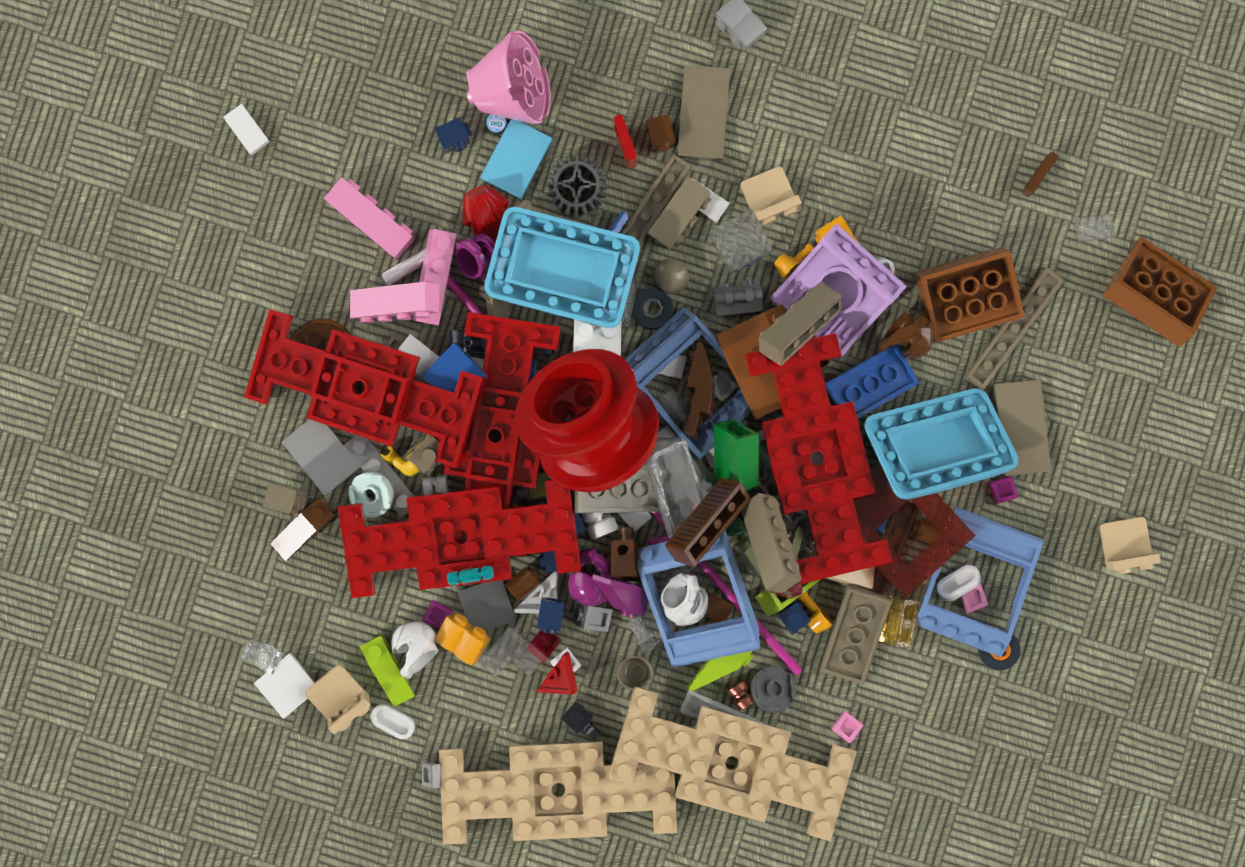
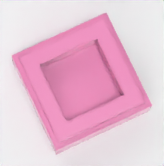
(974, 599)
(847, 726)

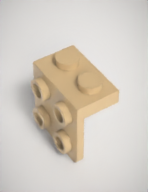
(770, 195)
(1127, 545)
(338, 698)

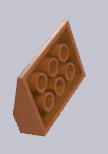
(1160, 292)
(970, 293)
(742, 339)

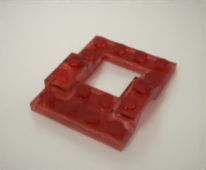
(878, 507)

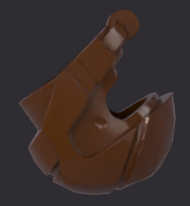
(912, 329)

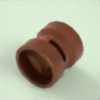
(741, 690)

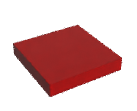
(625, 141)

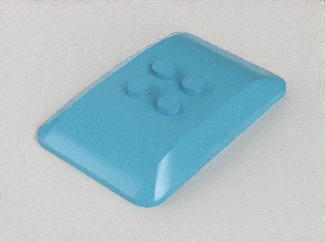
(562, 267)
(941, 443)

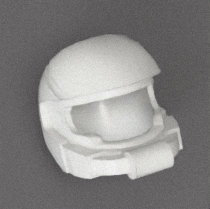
(683, 603)
(419, 642)

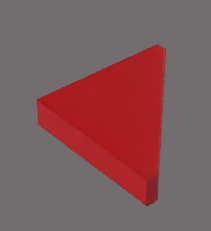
(560, 678)

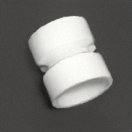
(599, 524)

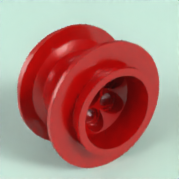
(588, 420)

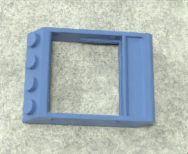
(660, 351)
(999, 542)
(704, 641)

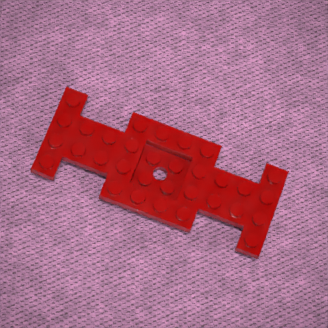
(508, 370)
(388, 397)
(822, 488)
(430, 538)

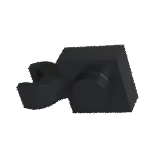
(578, 718)

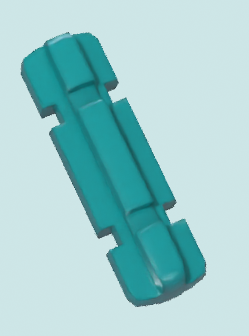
(470, 575)

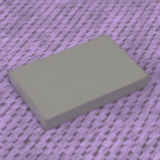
(321, 455)

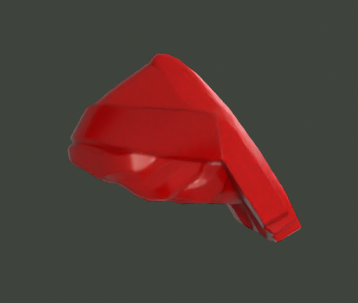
(484, 210)

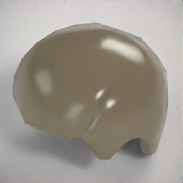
(670, 276)
(634, 672)

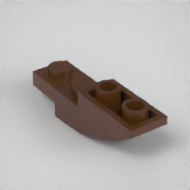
(702, 384)

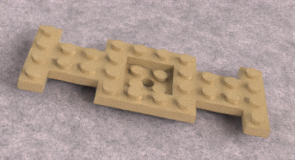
(760, 770)
(527, 792)

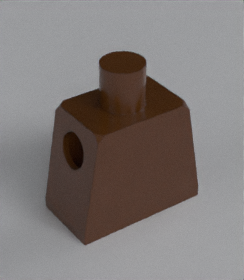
(622, 564)

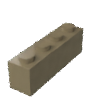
(800, 323)
(770, 543)

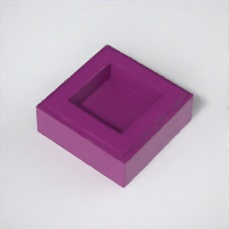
(1003, 489)
(436, 614)

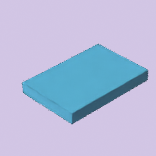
(516, 158)

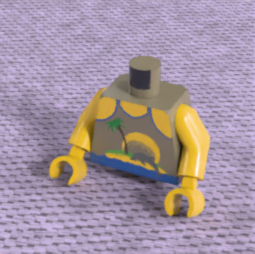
(417, 458)

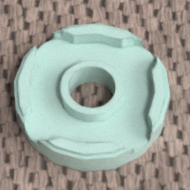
(379, 485)

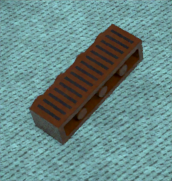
(707, 522)

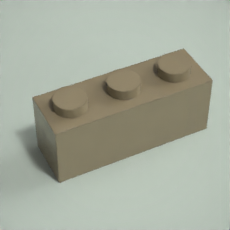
(680, 213)
(286, 499)

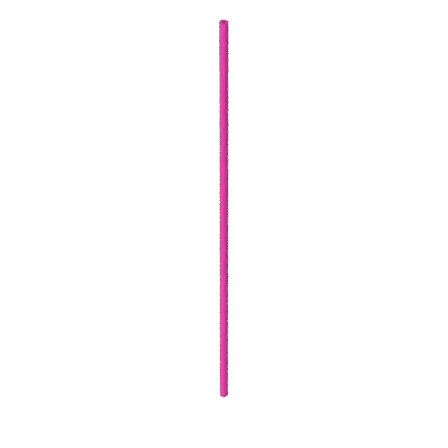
(703, 565)

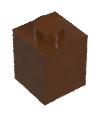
(660, 133)

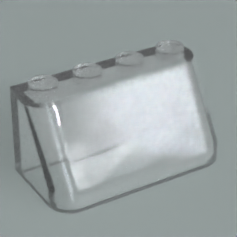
(673, 481)

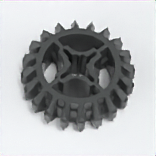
(587, 185)

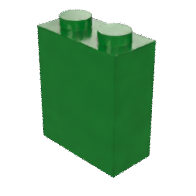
(736, 453)

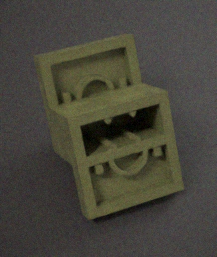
(745, 555)

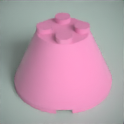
(511, 81)

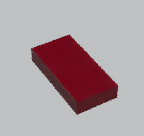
(543, 645)

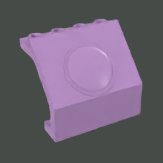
(852, 272)

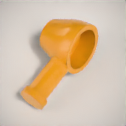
(786, 264)
(819, 619)

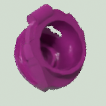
(475, 255)
(581, 584)

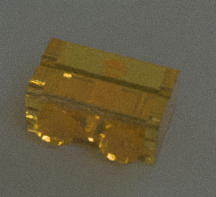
(900, 622)

